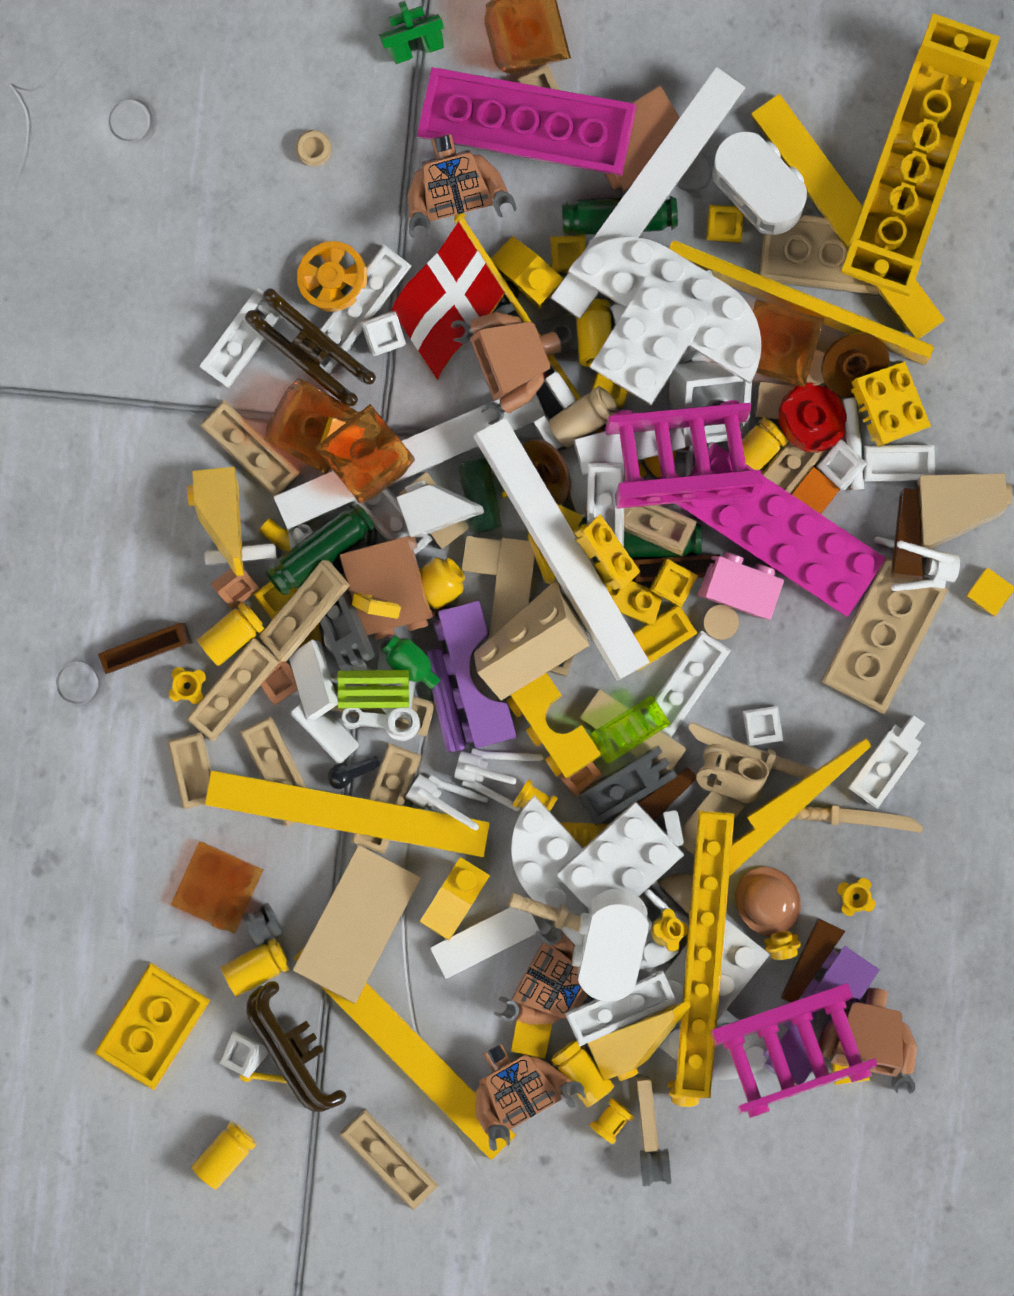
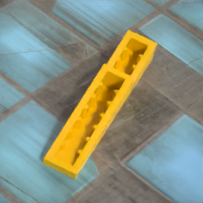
(785, 806)

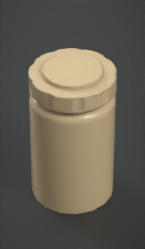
(583, 416)

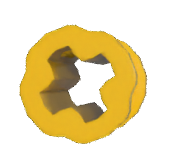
(528, 792)
(612, 1120)

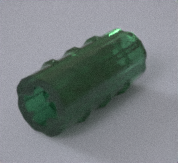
(479, 488)

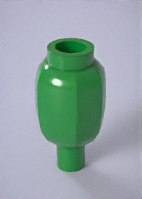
(406, 655)

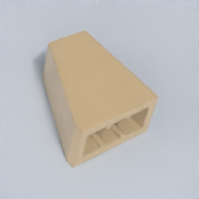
(959, 504)

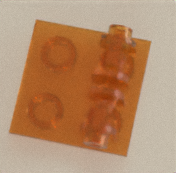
(217, 887)

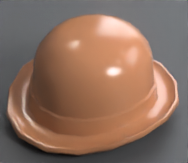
(767, 900)

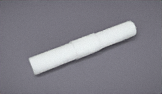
(853, 437)

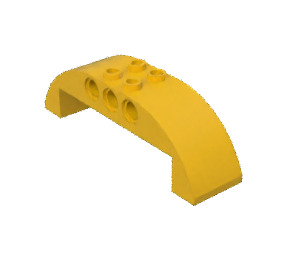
(919, 154)

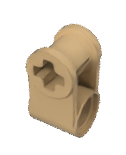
(734, 776)

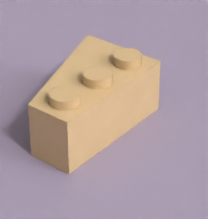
(531, 643)

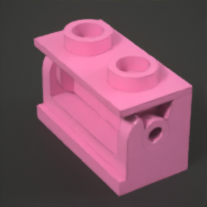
(740, 586)

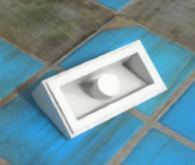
(328, 734)

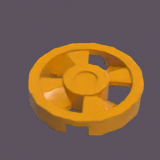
(331, 276)

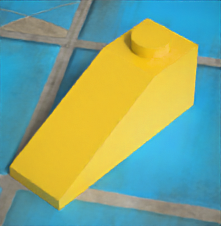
(218, 510)
(634, 1044)

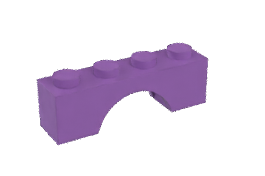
(487, 719)
(841, 969)

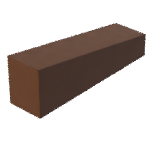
(907, 564)
(650, 567)
(145, 648)
(664, 796)
(815, 952)

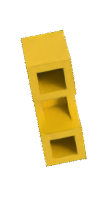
(567, 751)

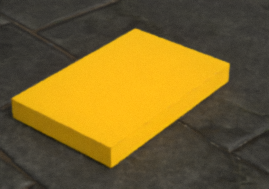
(152, 1026)

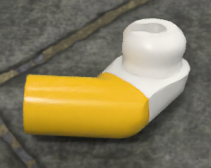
(284, 538)

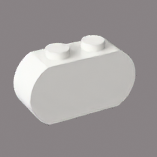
(759, 182)
(611, 944)

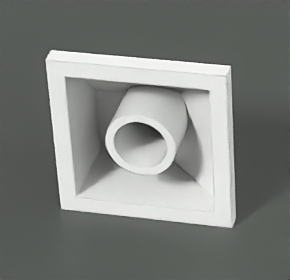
(705, 386)

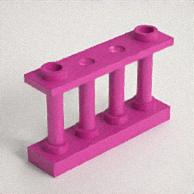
(670, 486)
(800, 1015)

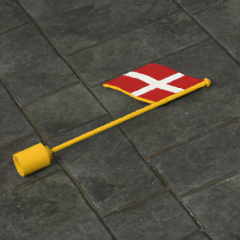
(455, 287)

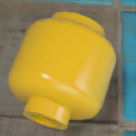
(442, 582)

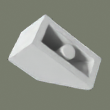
(434, 508)

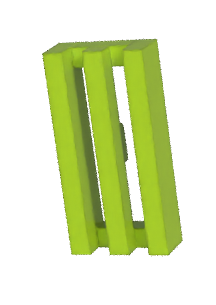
(373, 694)

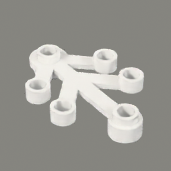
(387, 720)

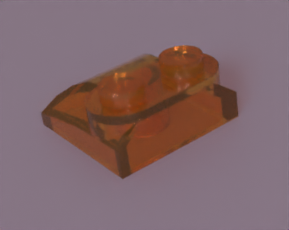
(525, 34)
(786, 342)
(301, 421)
(365, 455)

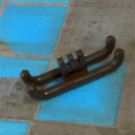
(309, 348)
(290, 1051)

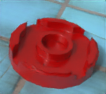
(812, 417)

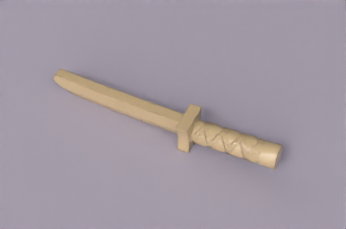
(769, 758)
(861, 817)
(560, 917)

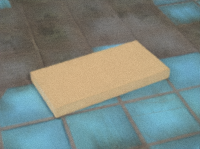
(810, 258)
(882, 640)
(356, 924)

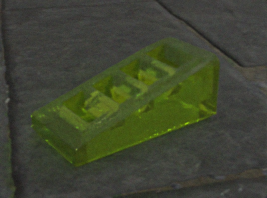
(604, 745)

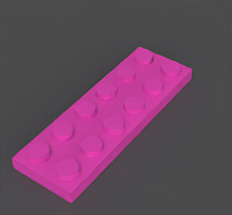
(528, 121)
(791, 539)

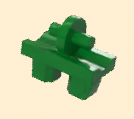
(397, 39)

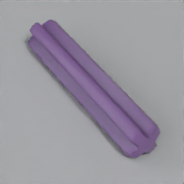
(446, 704)

